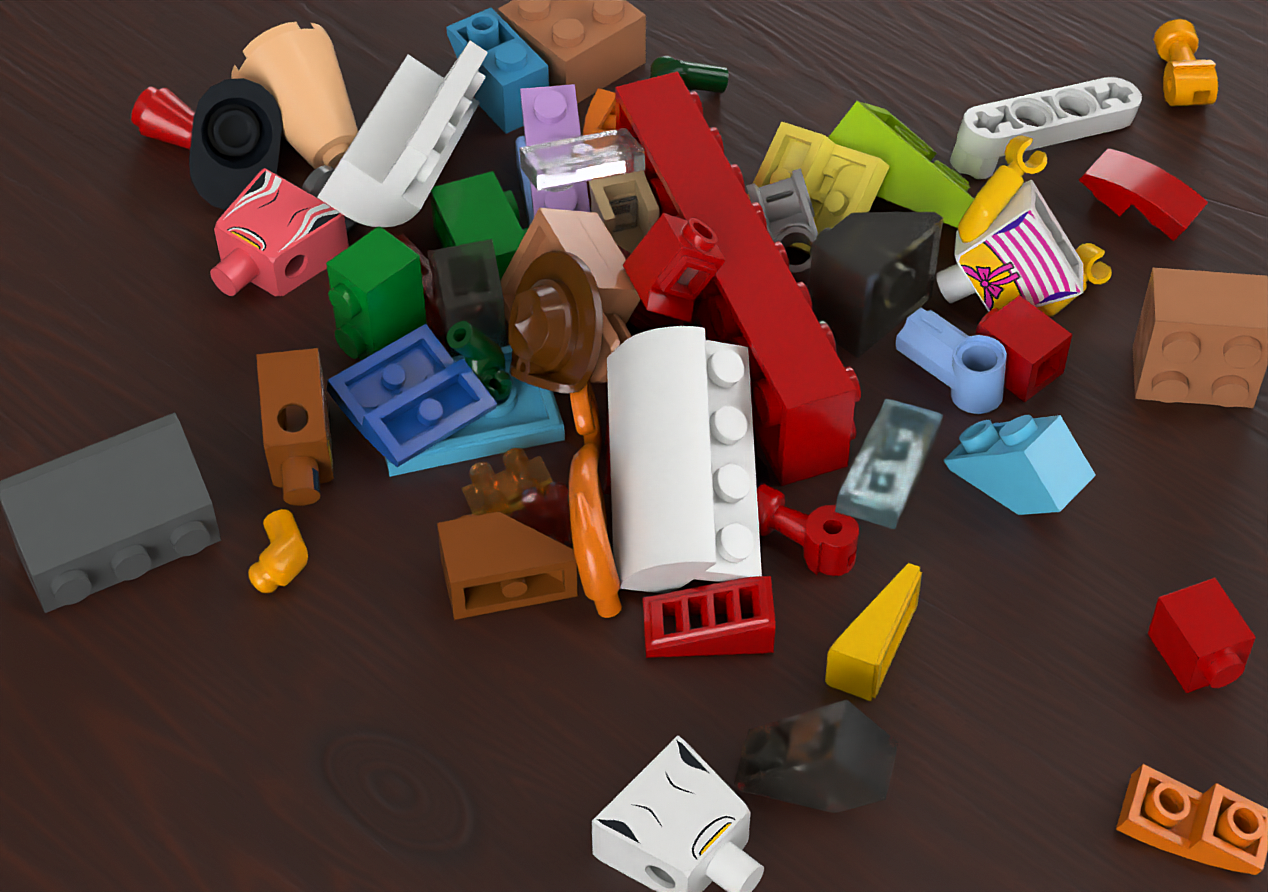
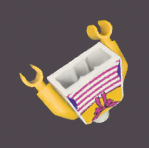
(1015, 245)

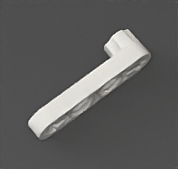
(988, 128)

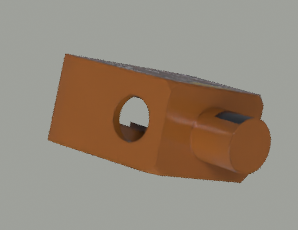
(297, 435)

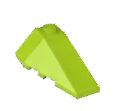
(912, 177)

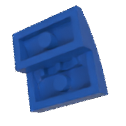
(410, 396)

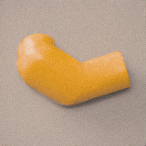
(284, 555)

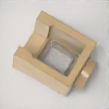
(625, 207)

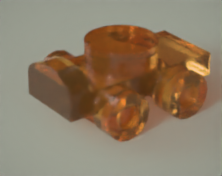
(502, 490)

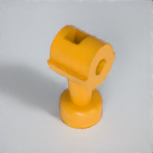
(1185, 78)

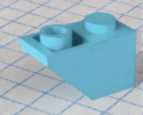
(1022, 463)

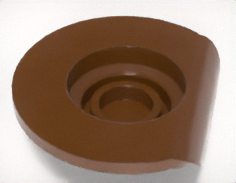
(556, 324)

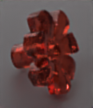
(547, 513)

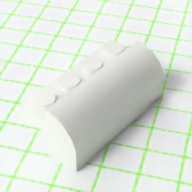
(405, 142)
(681, 461)

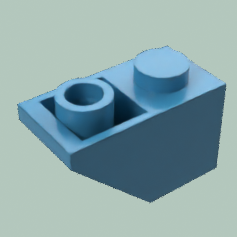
(507, 66)

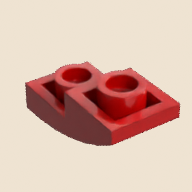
(1128, 180)

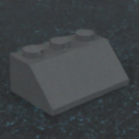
(109, 512)

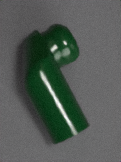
(695, 75)
(483, 357)

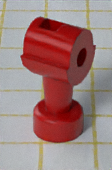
(826, 535)

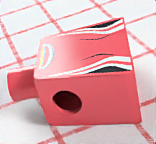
(275, 237)

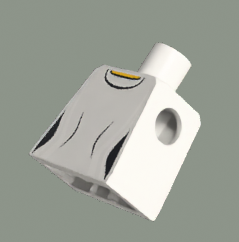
(678, 827)

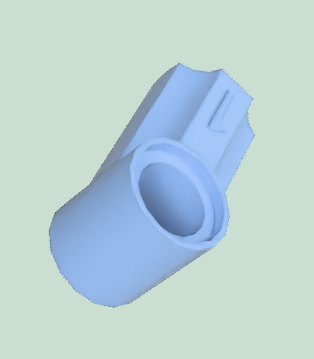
(965, 363)

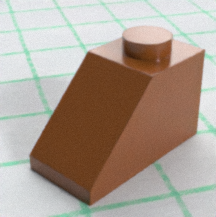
(502, 565)

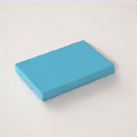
(520, 420)

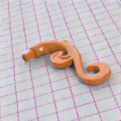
(588, 510)

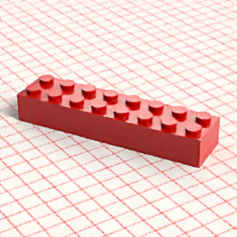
(797, 382)

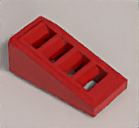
(727, 597)

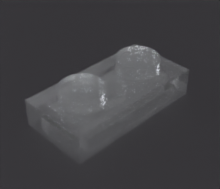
(580, 159)

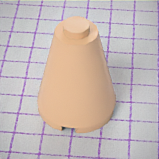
(308, 88)

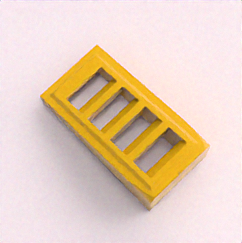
(867, 647)

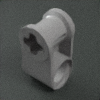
(788, 215)

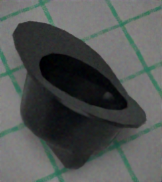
(233, 139)

